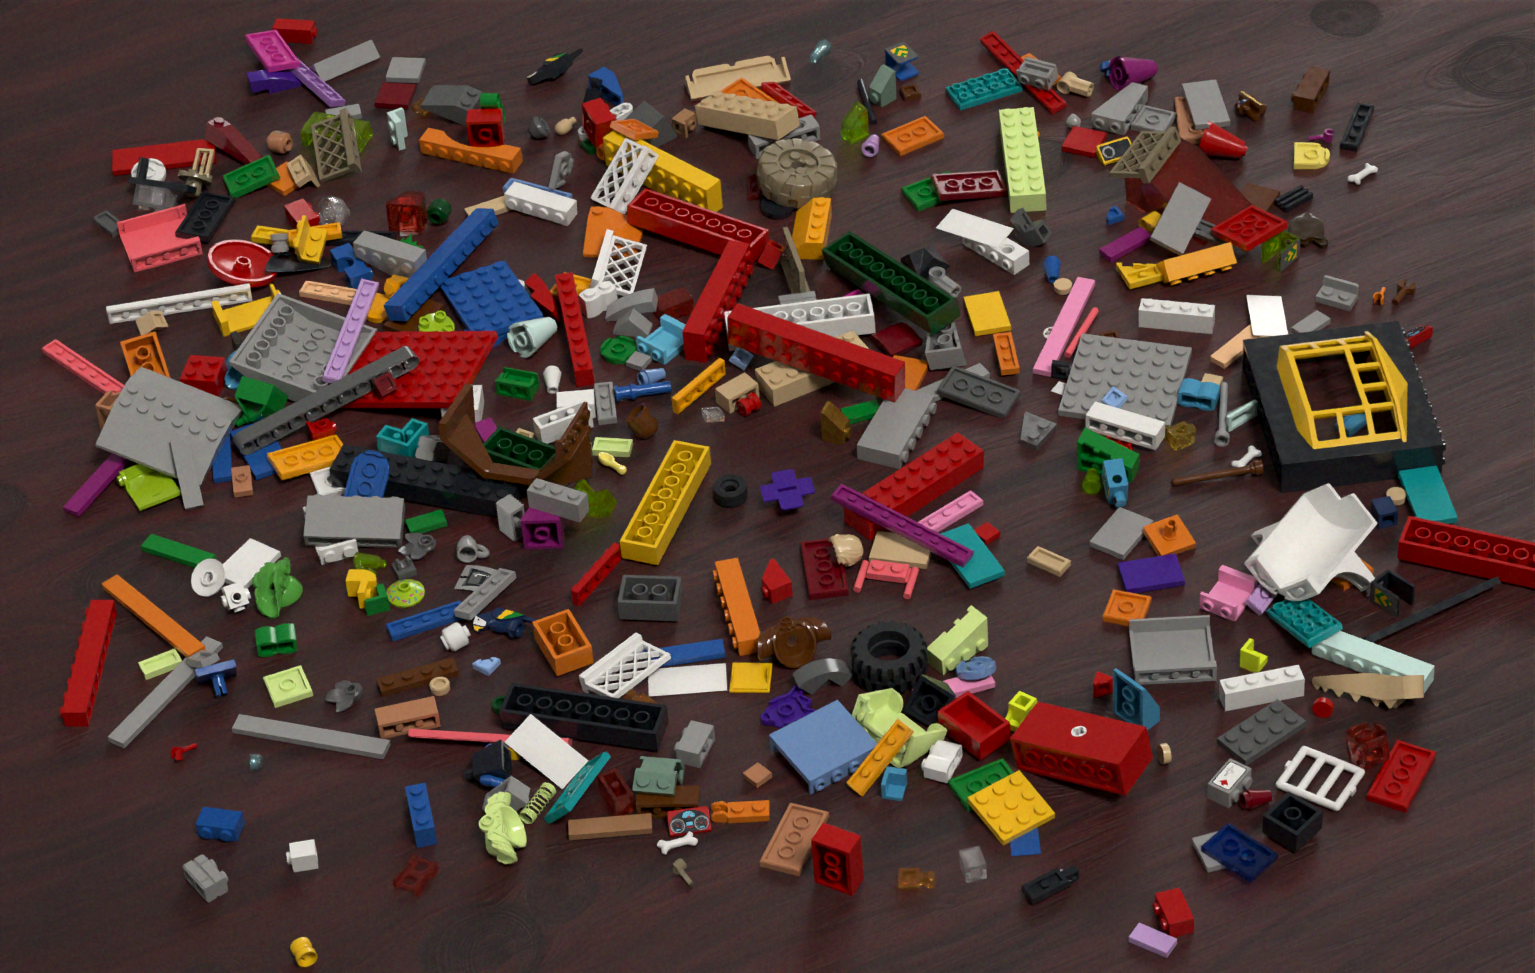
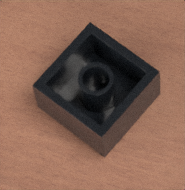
(1292, 821)

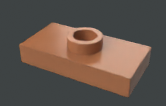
(242, 481)

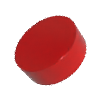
(1322, 707)

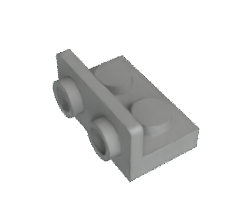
(1338, 293)

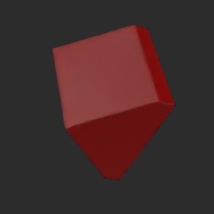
(1102, 685)

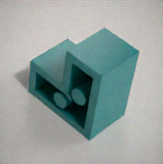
(402, 441)

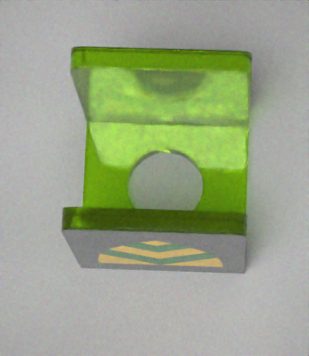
(1288, 252)

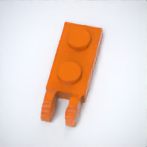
(740, 811)

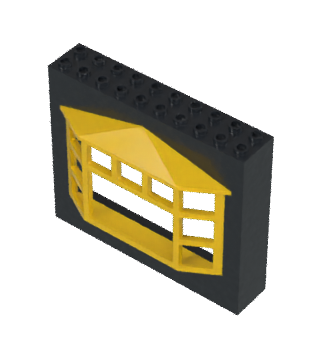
(1289, 423)

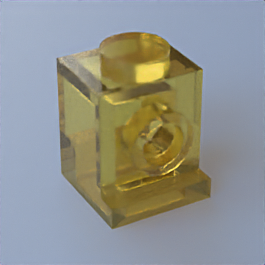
(1180, 435)

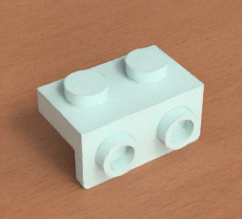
(397, 127)

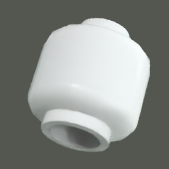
(455, 637)

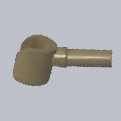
(678, 869)

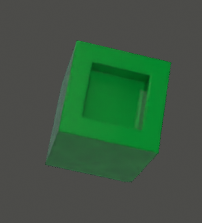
(379, 603)

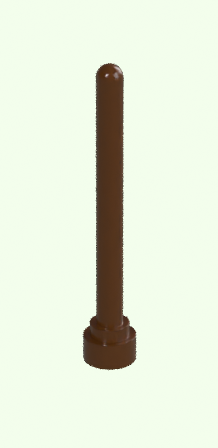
(1253, 468)

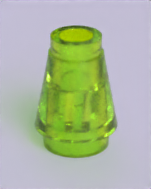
(1091, 481)

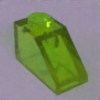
(855, 124)

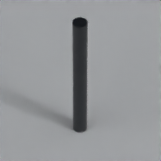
(866, 100)

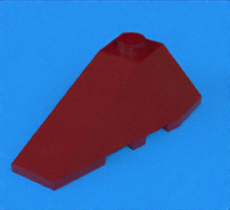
(230, 140)

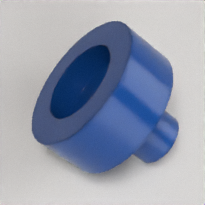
(1104, 68)

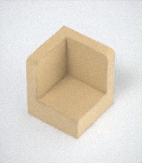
(151, 321)

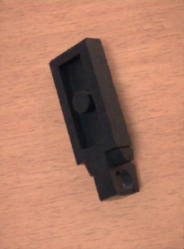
(1050, 884)

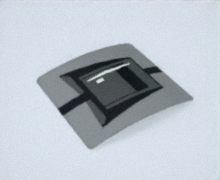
(473, 577)

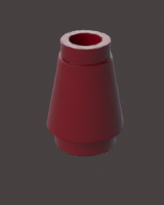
(1251, 798)

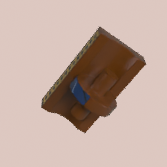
(1250, 106)

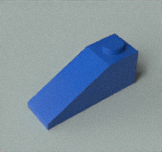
(610, 85)

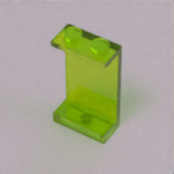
(362, 129)

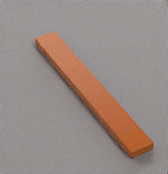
(152, 616)

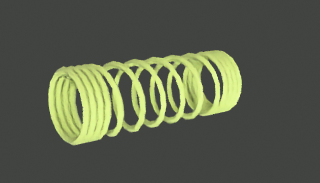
(545, 794)

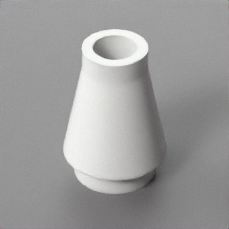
(552, 378)

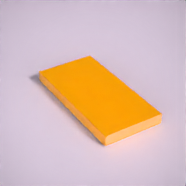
(305, 457)

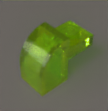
(600, 503)

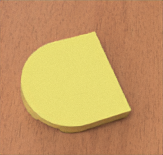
(1310, 155)

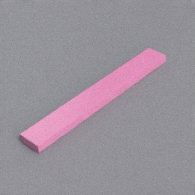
(1064, 325)

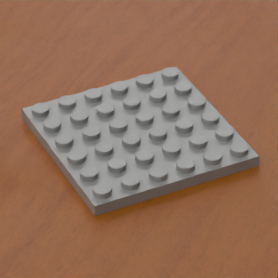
(1140, 369)

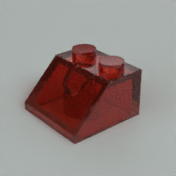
(407, 212)

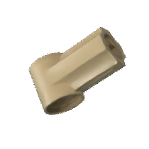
(1072, 83)

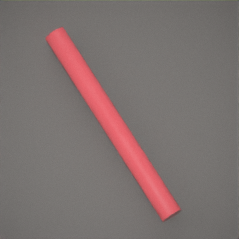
(1083, 329)

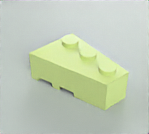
(960, 643)

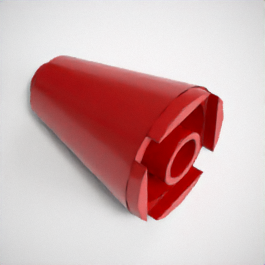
(1221, 143)

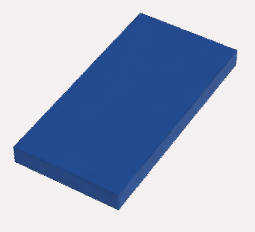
(258, 460)

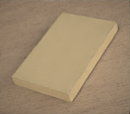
(897, 549)

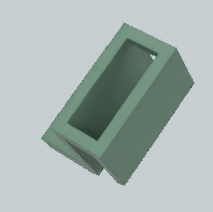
(658, 776)

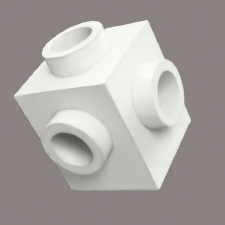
(235, 589)

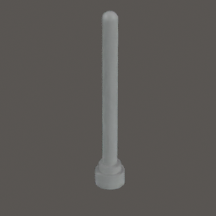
(1222, 437)

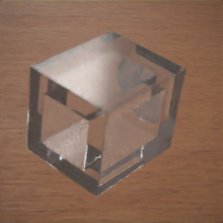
(972, 864)

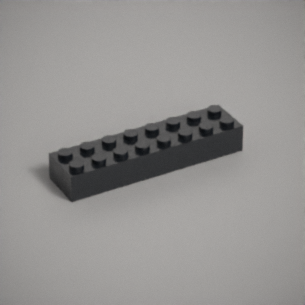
(587, 716)

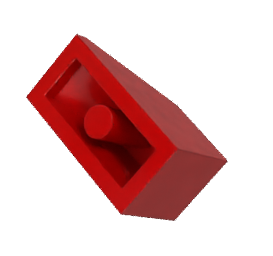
(775, 583)

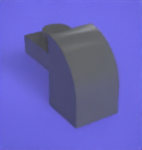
(1029, 232)

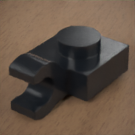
(594, 92)

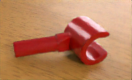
(177, 752)

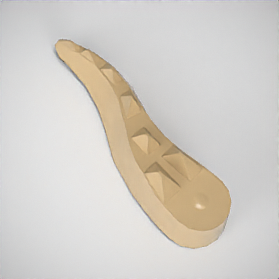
(1378, 687)

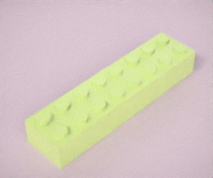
(1022, 159)

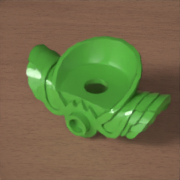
(286, 589)

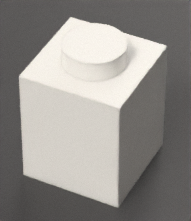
(303, 855)

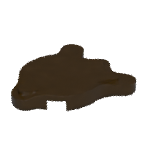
(1309, 230)

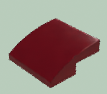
(897, 339)

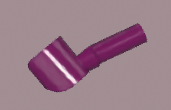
(1327, 136)

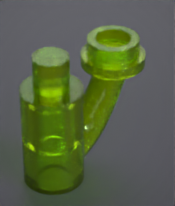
(370, 561)

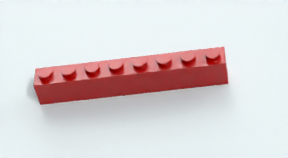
(574, 329)
(89, 663)

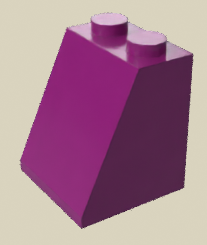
(542, 530)

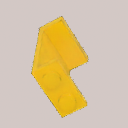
(242, 316)

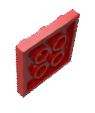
(1249, 228)

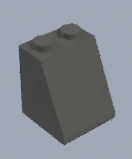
(648, 115)

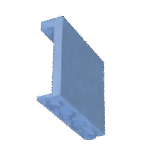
(823, 745)

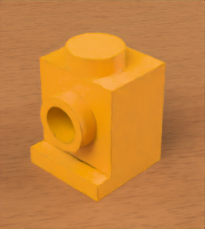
(393, 284)

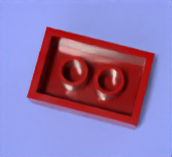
(837, 859)

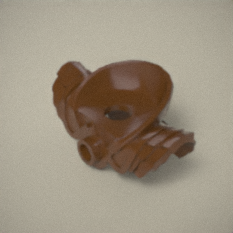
(796, 650)

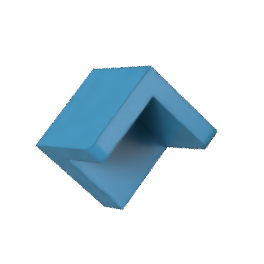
(894, 783)

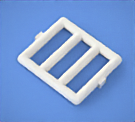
(1321, 758)

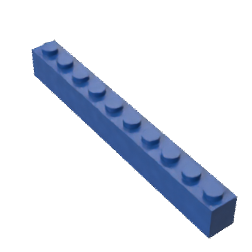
(441, 264)

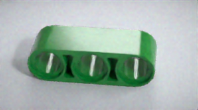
(491, 101)

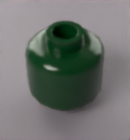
(439, 211)

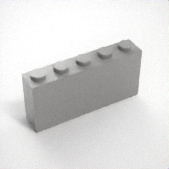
(896, 429)
(367, 519)

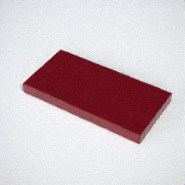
(969, 185)
(823, 573)

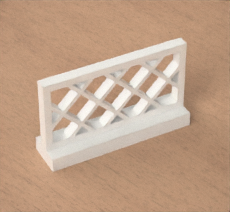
(632, 181)
(605, 258)
(618, 660)

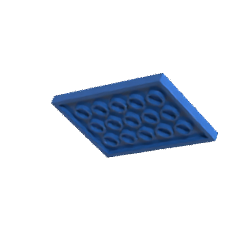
(489, 298)

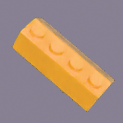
(812, 228)
(1196, 263)

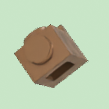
(684, 122)

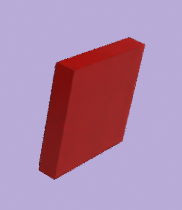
(1083, 141)

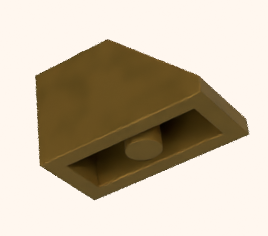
(834, 425)

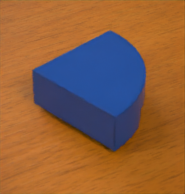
(1114, 215)

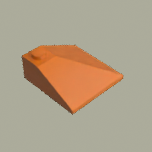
(606, 218)

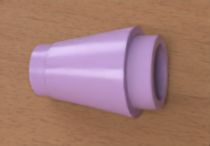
(871, 146)

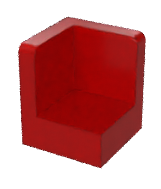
(771, 254)

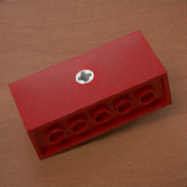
(1081, 748)

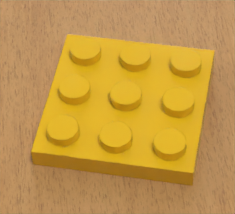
(1011, 807)

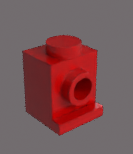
(321, 429)

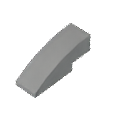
(641, 301)

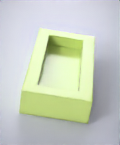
(613, 446)
(159, 664)

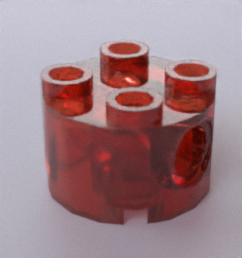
(1367, 744)

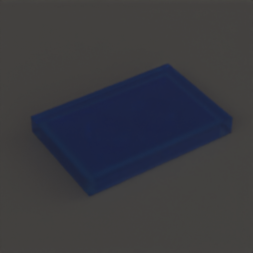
(1239, 852)

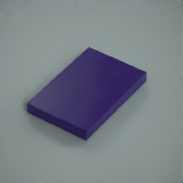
(1151, 573)

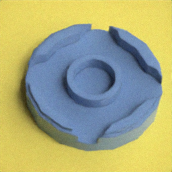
(976, 669)

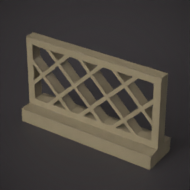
(349, 139)
(1152, 159)
(792, 266)

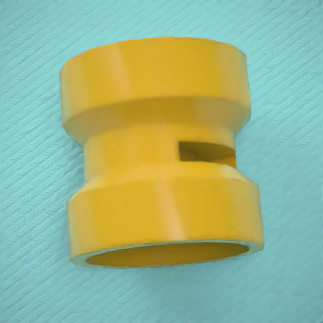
(303, 952)

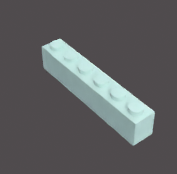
(1371, 658)

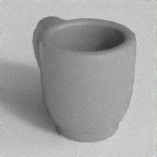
(469, 550)

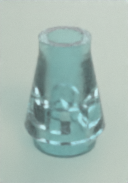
(821, 49)

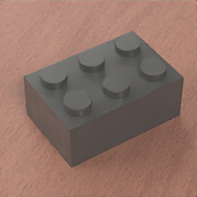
(650, 597)

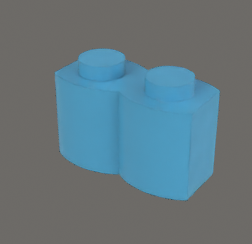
(1198, 394)

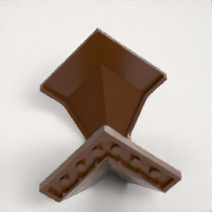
(569, 464)

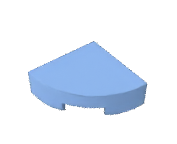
(487, 666)

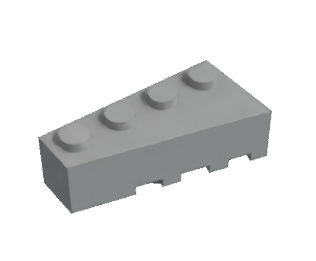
(389, 254)
(944, 348)

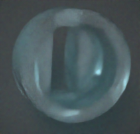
(254, 761)

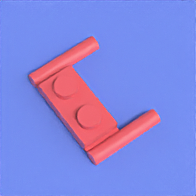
(887, 572)

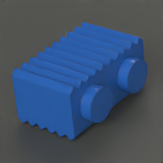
(220, 824)

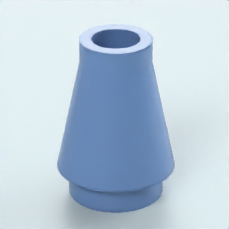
(650, 376)

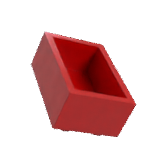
(974, 725)

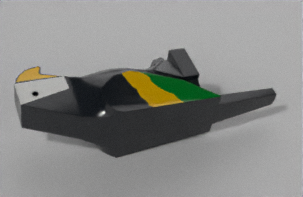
(554, 66)

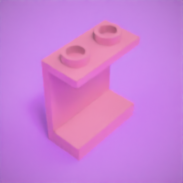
(1229, 593)

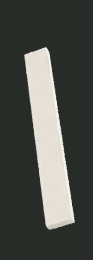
(179, 303)

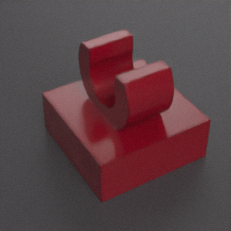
(385, 384)

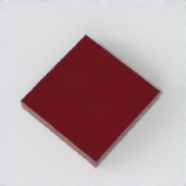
(395, 95)

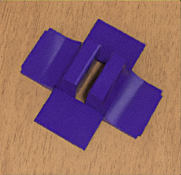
(785, 489)

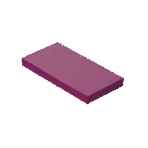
(272, 51)

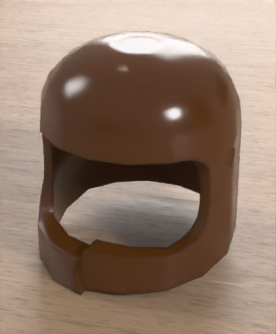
(644, 424)

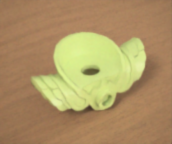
(502, 828)

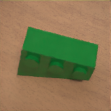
(1095, 448)

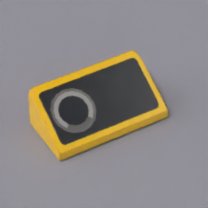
(1113, 150)

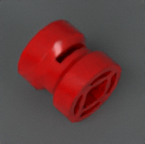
(748, 404)

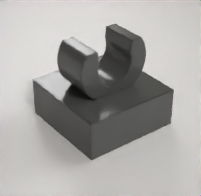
(404, 568)

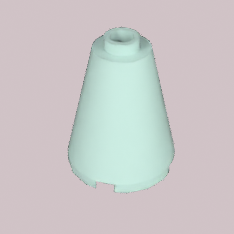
(530, 335)

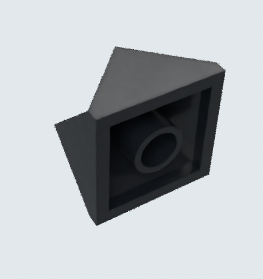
(923, 260)
(928, 699)

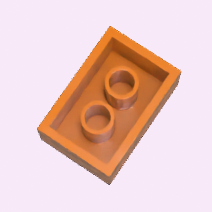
(562, 642)

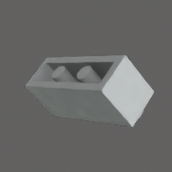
(558, 500)

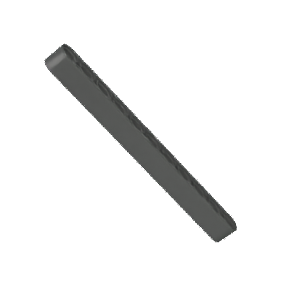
(323, 401)

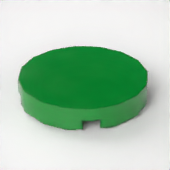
(618, 350)

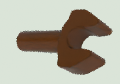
(1403, 290)

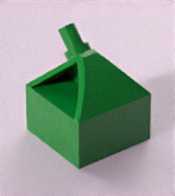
(258, 400)

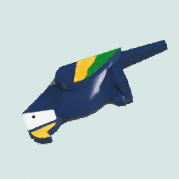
(502, 621)

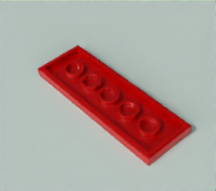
(170, 154)

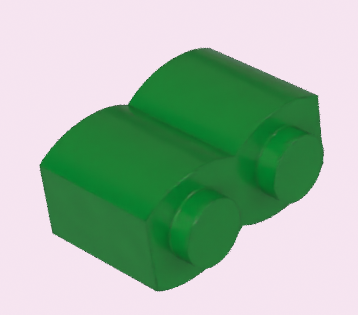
(276, 640)

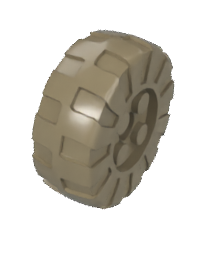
(796, 172)

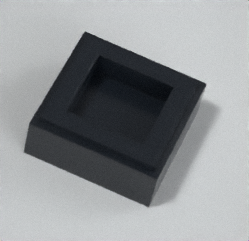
(1060, 369)

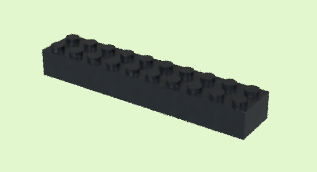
(432, 482)

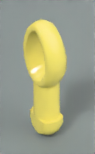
(608, 460)

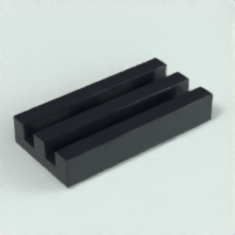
(1293, 197)

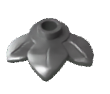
(417, 545)
(344, 695)

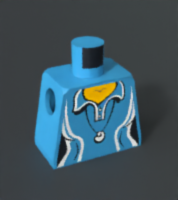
(1115, 490)

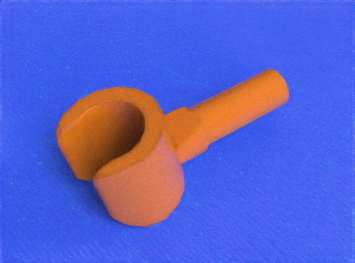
(1379, 296)

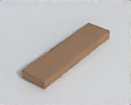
(610, 826)

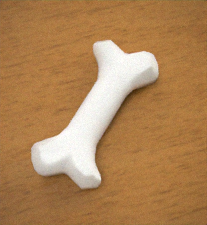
(1357, 177)
(1252, 452)
(668, 845)

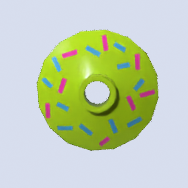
(405, 593)

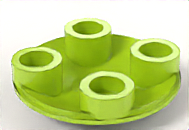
(436, 322)

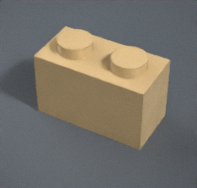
(734, 390)

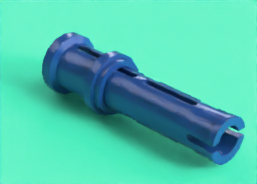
(634, 391)

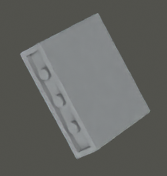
(1172, 650)

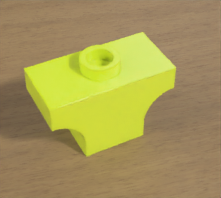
(1019, 708)

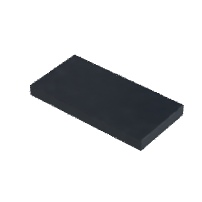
(205, 216)

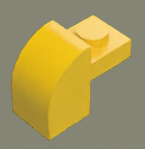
(361, 584)

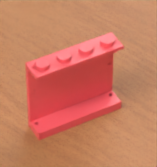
(152, 239)

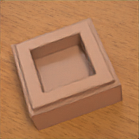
(757, 775)

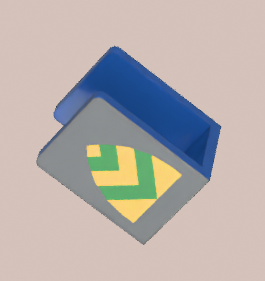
(899, 58)

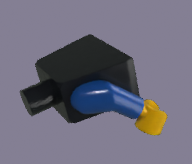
(492, 764)

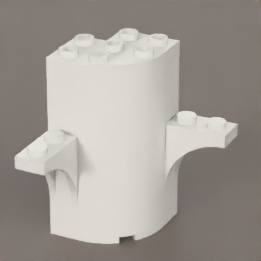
(1313, 545)

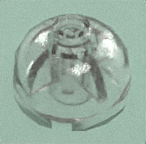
(333, 210)

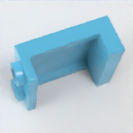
(664, 342)

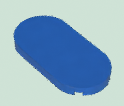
(368, 475)

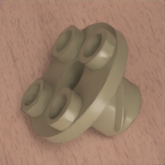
(194, 179)

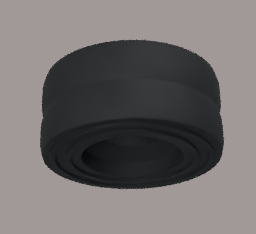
(727, 483)

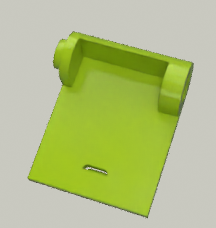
(147, 486)

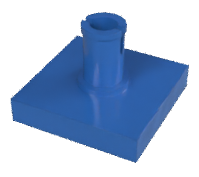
(216, 674)

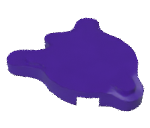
(787, 708)

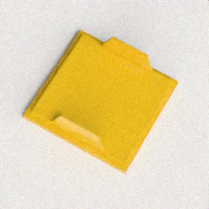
(750, 678)

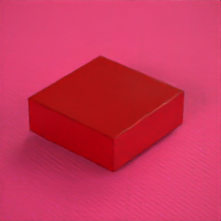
(987, 533)

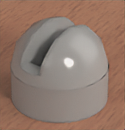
(1073, 120)

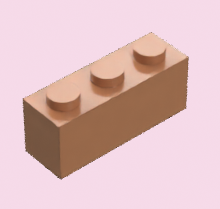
(401, 717)

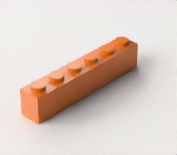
(737, 604)

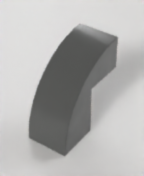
(816, 673)

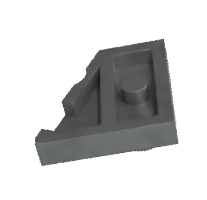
(1036, 431)

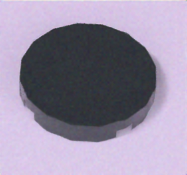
(772, 209)

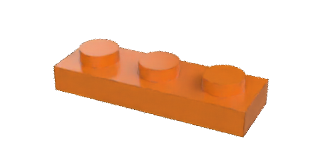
(1006, 353)

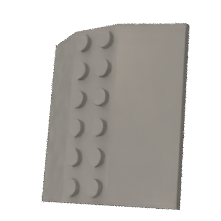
(294, 346)
(162, 409)

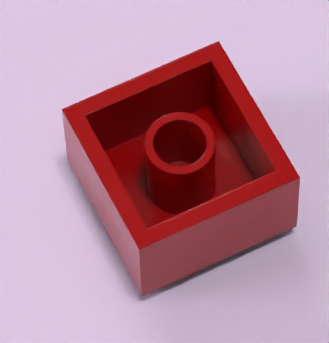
(596, 120)
(485, 127)
(205, 373)

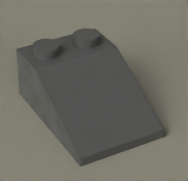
(452, 101)

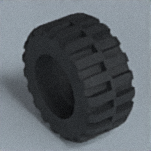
(888, 639)

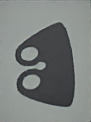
(278, 265)

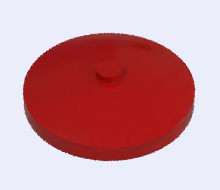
(240, 263)

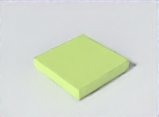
(288, 686)

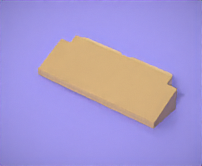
(718, 77)

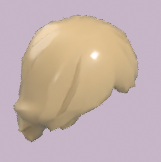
(847, 549)

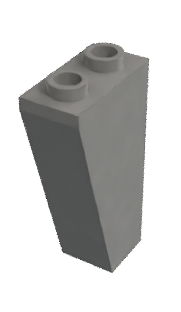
(1120, 110)

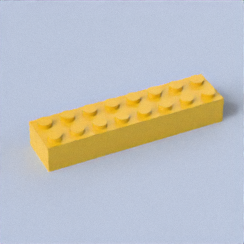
(671, 175)
(665, 502)

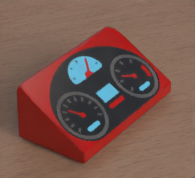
(1418, 335)
(691, 819)

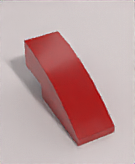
(542, 296)

